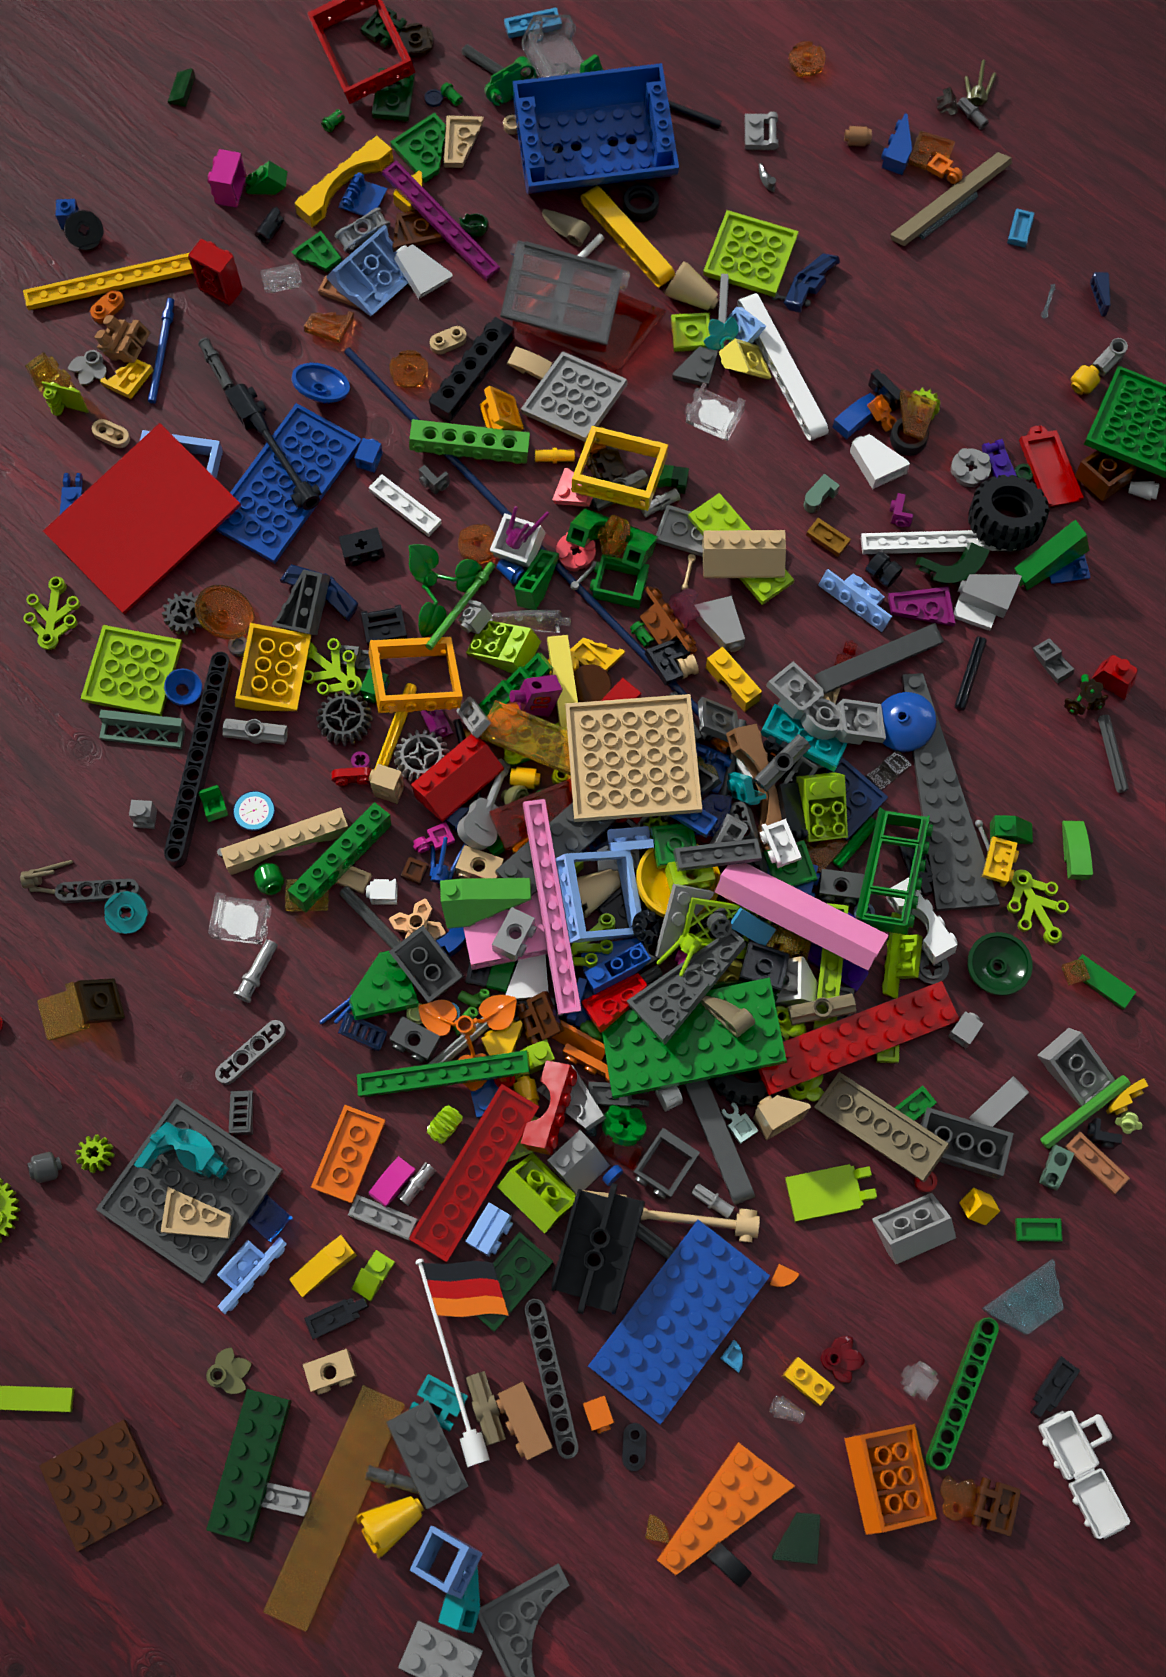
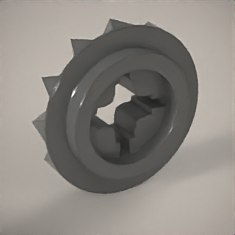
(938, 974)

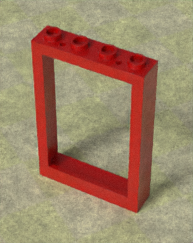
(341, 9)

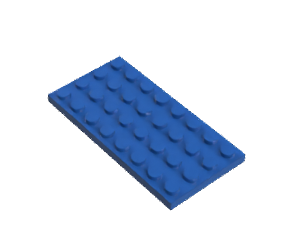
(267, 514)
(679, 1321)

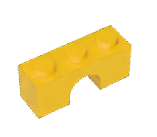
(742, 687)

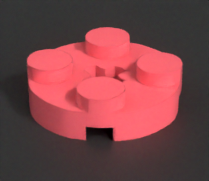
(578, 561)

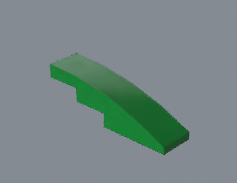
(536, 667)

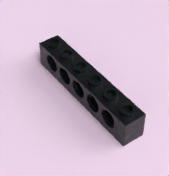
(449, 407)

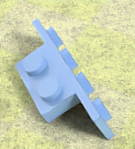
(858, 597)
(245, 1268)

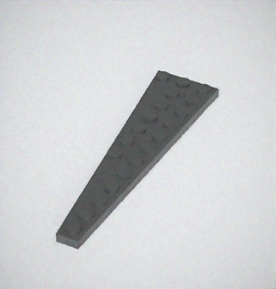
(954, 845)

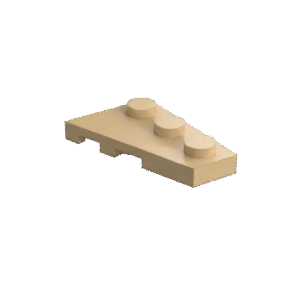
(460, 138)
(191, 1217)

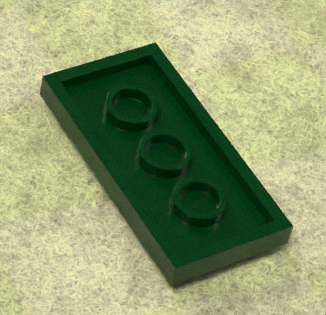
(517, 1272)

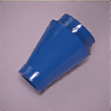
(510, 571)

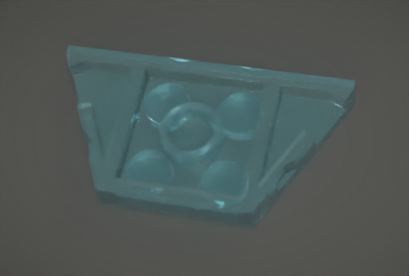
(1029, 1301)

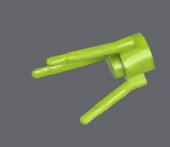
(690, 946)

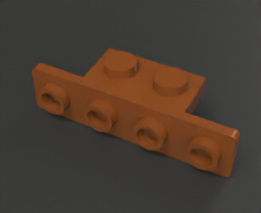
(662, 622)

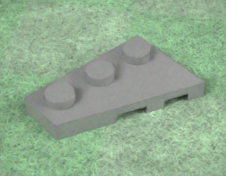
(582, 1105)

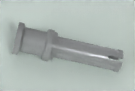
(252, 978)

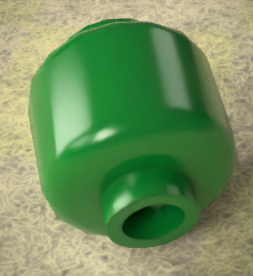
(269, 878)

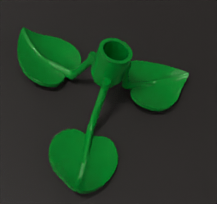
(421, 562)

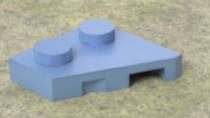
(748, 325)

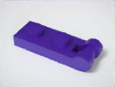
(999, 463)

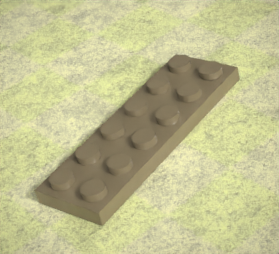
(882, 1126)

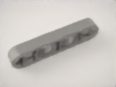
(253, 1055)

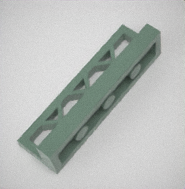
(141, 721)

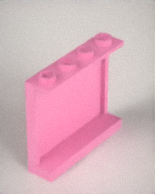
(482, 934)

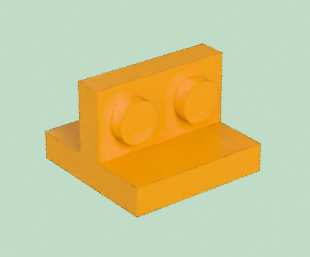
(500, 410)

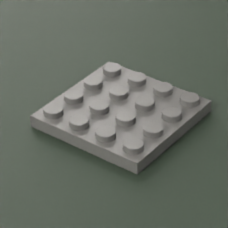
(574, 396)

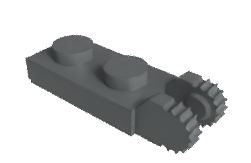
(603, 1096)

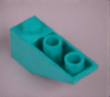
(463, 1612)

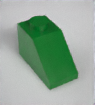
(1011, 829)

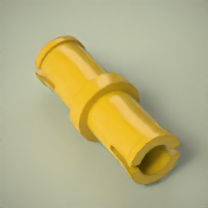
(554, 455)

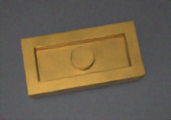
(828, 537)

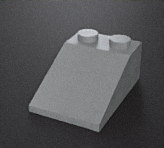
(1076, 1066)

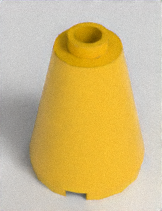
(389, 1523)

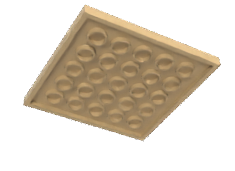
(633, 758)

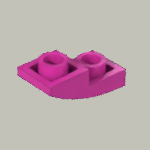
(391, 1181)

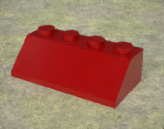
(457, 777)

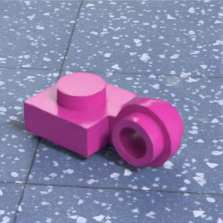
(436, 837)

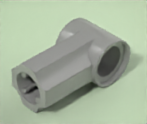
(1110, 357)

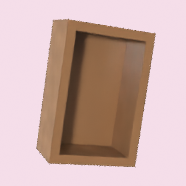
(523, 1421)

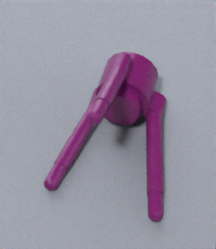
(517, 535)

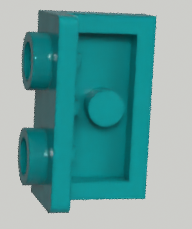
(742, 789)

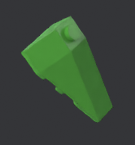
(480, 898)

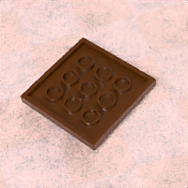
(101, 1485)

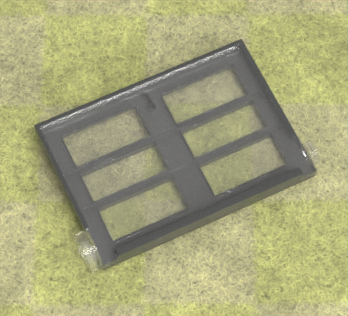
(562, 292)

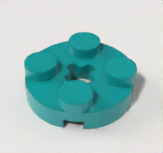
(127, 900)

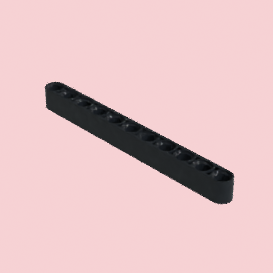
(198, 767)

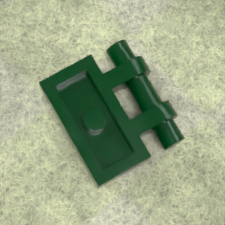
(375, 27)

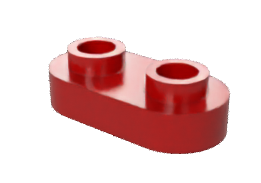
(351, 775)

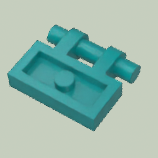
(441, 1396)

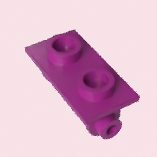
(436, 722)

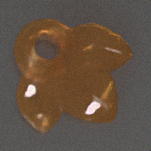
(959, 1494)

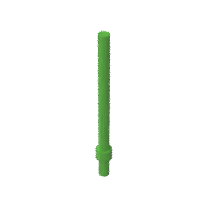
(480, 579)

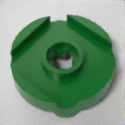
(631, 1117)

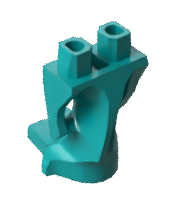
(191, 1148)

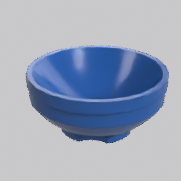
(183, 677)

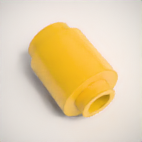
(525, 776)
(527, 1088)

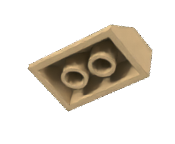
(778, 1114)

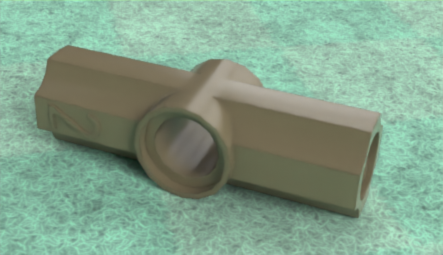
(836, 1007)
(485, 1408)

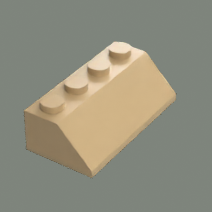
(744, 554)

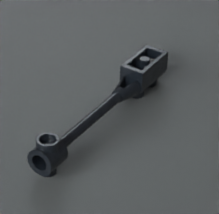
(252, 415)

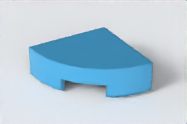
(733, 1356)

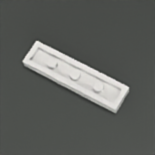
(405, 505)

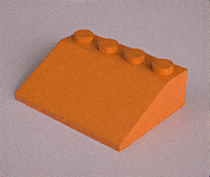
(890, 1479)

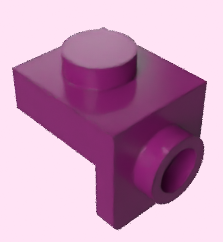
(898, 517)

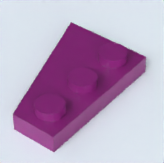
(925, 605)

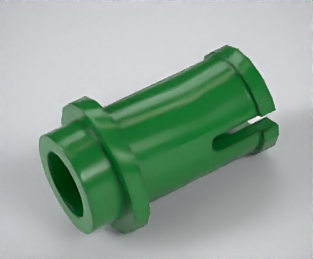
(448, 91)
(330, 122)
(641, 633)

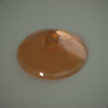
(229, 606)

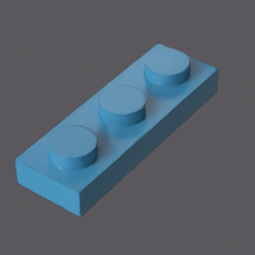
(518, 25)

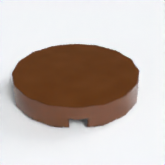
(592, 683)

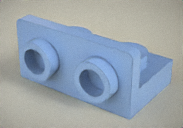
(629, 838)

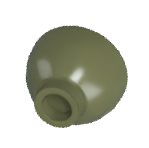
(514, 793)

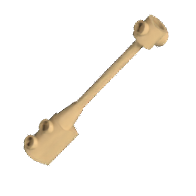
(745, 1225)

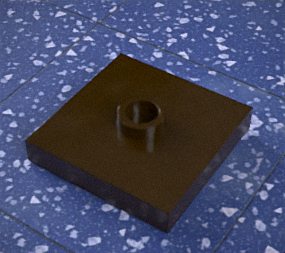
(99, 1000)

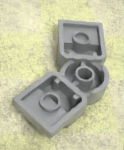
(847, 721)

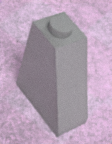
(989, 592)
(721, 623)

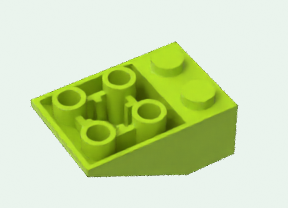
(504, 645)
(824, 805)

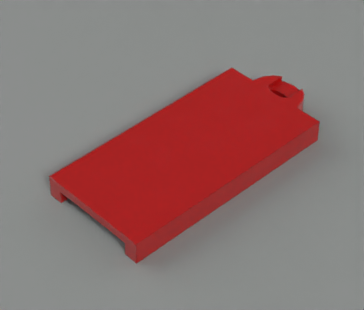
(1050, 466)

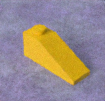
(323, 1266)

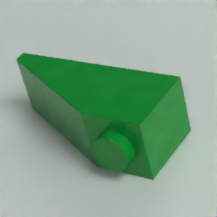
(536, 579)

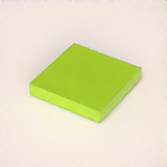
(689, 331)

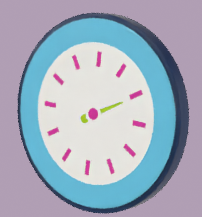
(254, 811)

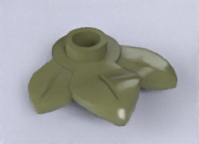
(232, 1371)

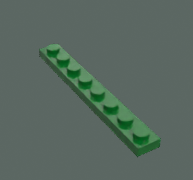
(443, 1074)

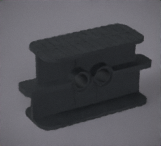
(602, 1283)

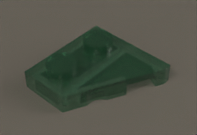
(800, 1540)

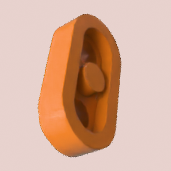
(108, 305)

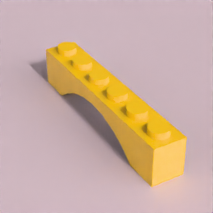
(370, 158)

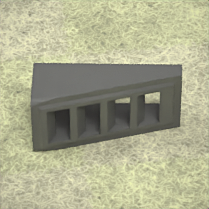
(241, 1130)

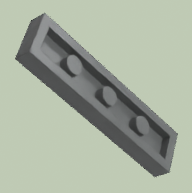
(717, 854)

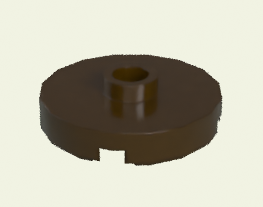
(417, 39)

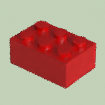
(215, 271)

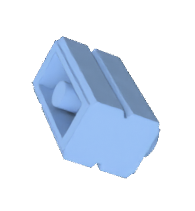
(489, 1230)

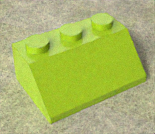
(537, 1192)

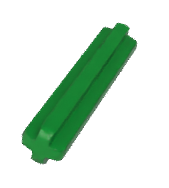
(855, 842)

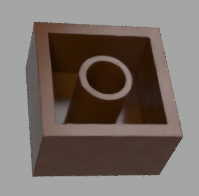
(1104, 474)

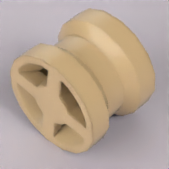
(688, 666)

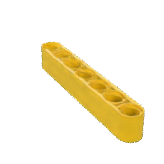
(628, 236)

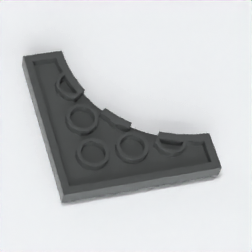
(514, 1617)

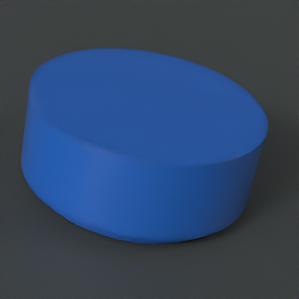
(612, 1175)

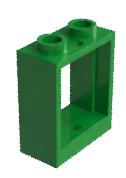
(616, 564)

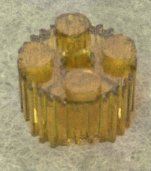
(789, 942)

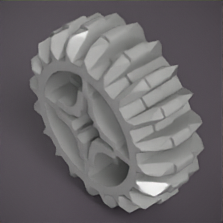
(403, 760)

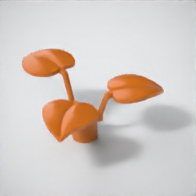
(441, 1014)

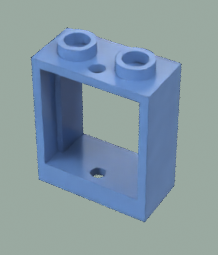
(466, 1561)

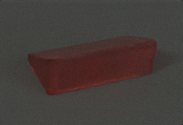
(623, 1154)

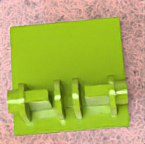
(60, 397)

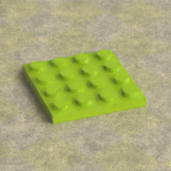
(751, 253)
(131, 670)

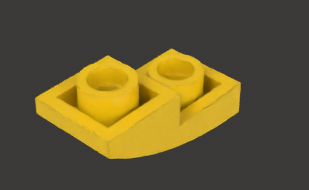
(1120, 1103)

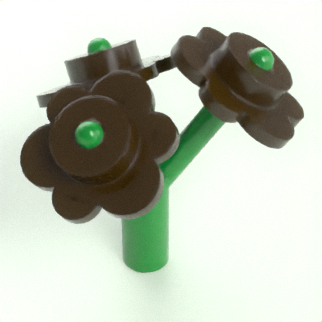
(1091, 692)

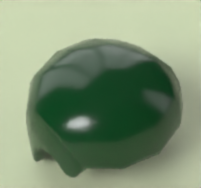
(474, 224)

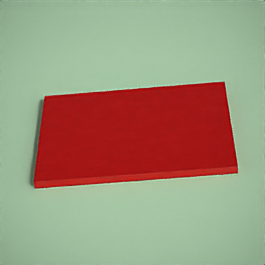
(142, 518)

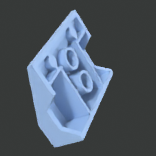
(369, 273)

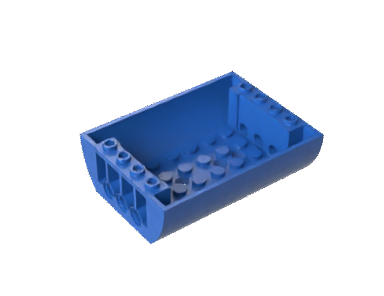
(589, 113)

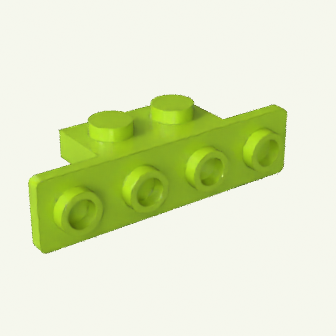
(901, 960)

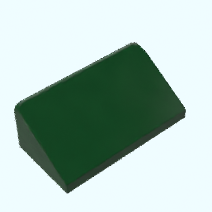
(182, 87)

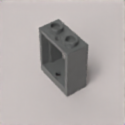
(679, 1146)

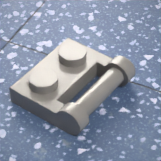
(755, 131)

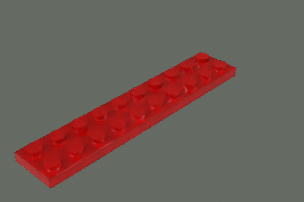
(861, 1036)

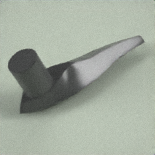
(767, 180)

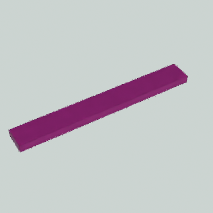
(441, 220)

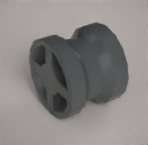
(722, 929)

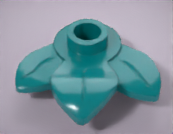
(720, 332)

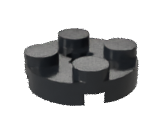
(78, 239)

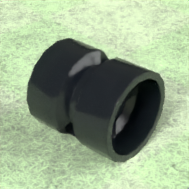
(884, 569)

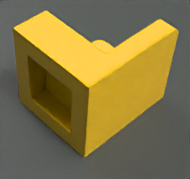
(979, 1206)

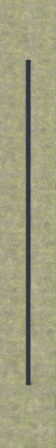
(502, 509)

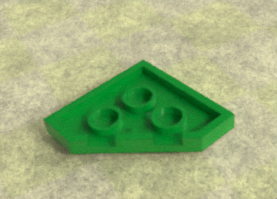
(422, 146)
(383, 989)

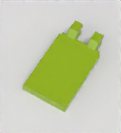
(827, 1192)

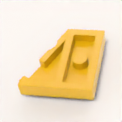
(128, 378)

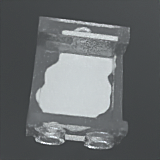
(714, 413)
(239, 919)

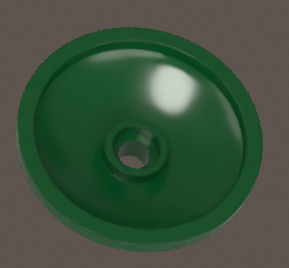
(1006, 952)

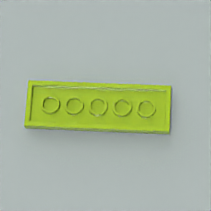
(720, 516)

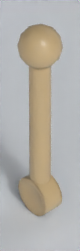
(691, 558)

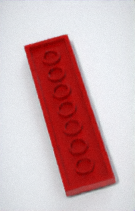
(473, 1173)

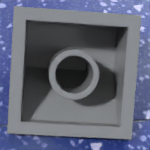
(578, 1162)

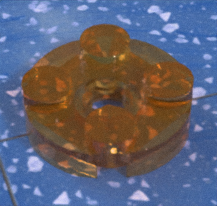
(807, 68)
(409, 379)
(476, 533)
(613, 536)

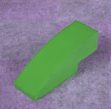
(1077, 850)

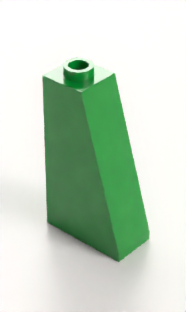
(1053, 555)

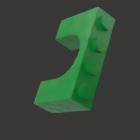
(586, 527)

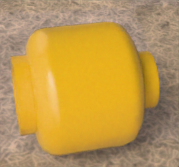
(1085, 379)

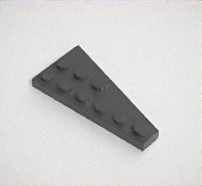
(673, 998)

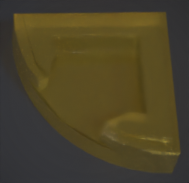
(656, 1530)

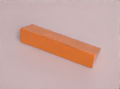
(580, 1041)

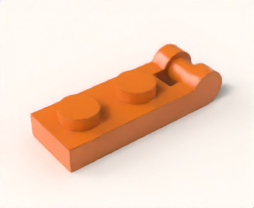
(590, 1063)

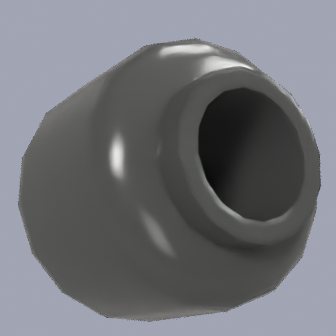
(44, 1167)

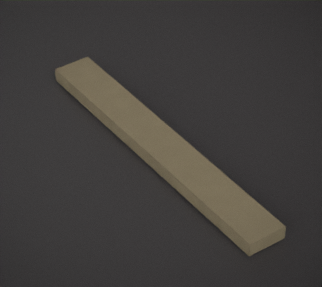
(951, 198)

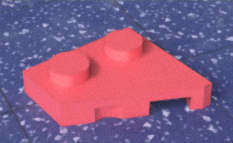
(563, 493)

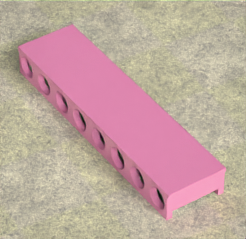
(801, 914)

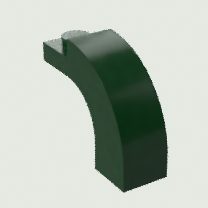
(969, 563)

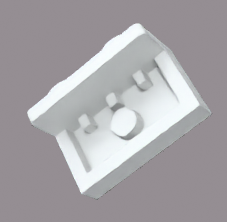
(781, 843)

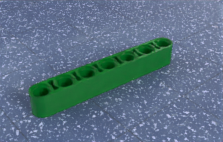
(954, 1401)

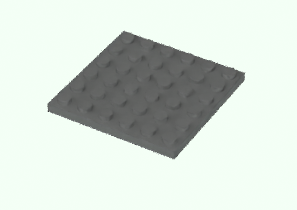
(139, 1194)

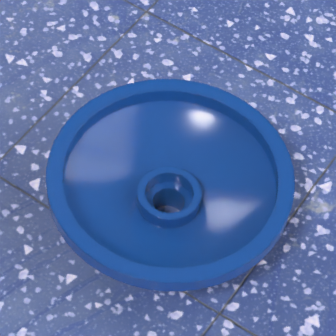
(320, 382)
(915, 728)

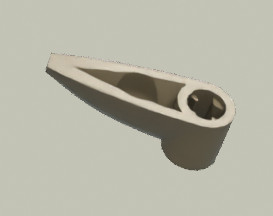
(571, 228)
(729, 1015)

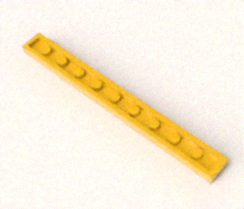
(107, 281)

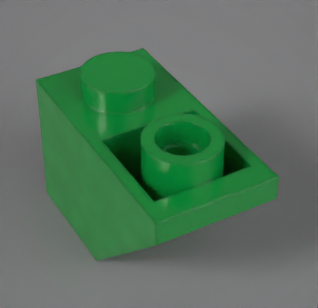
(266, 180)

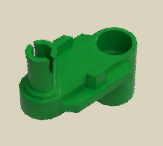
(502, 81)

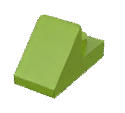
(373, 1275)

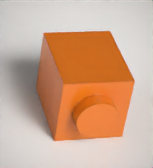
(598, 1414)

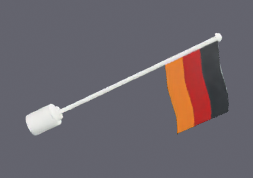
(463, 1291)

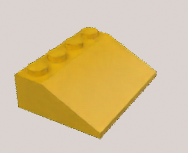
(272, 669)

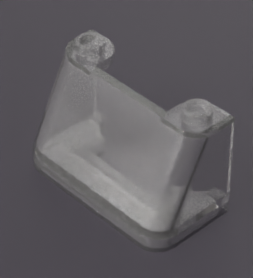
(550, 45)

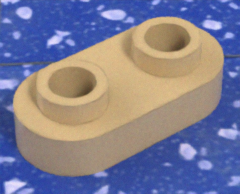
(448, 339)
(112, 433)

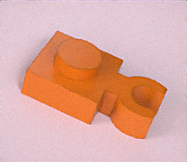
(881, 411)

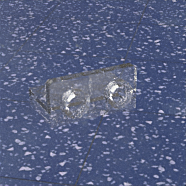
(281, 278)

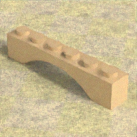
(256, 849)

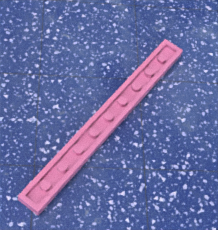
(551, 907)

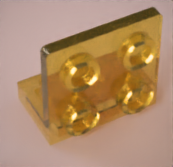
(47, 370)
(61, 1013)

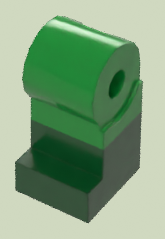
(674, 477)

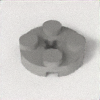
(971, 457)

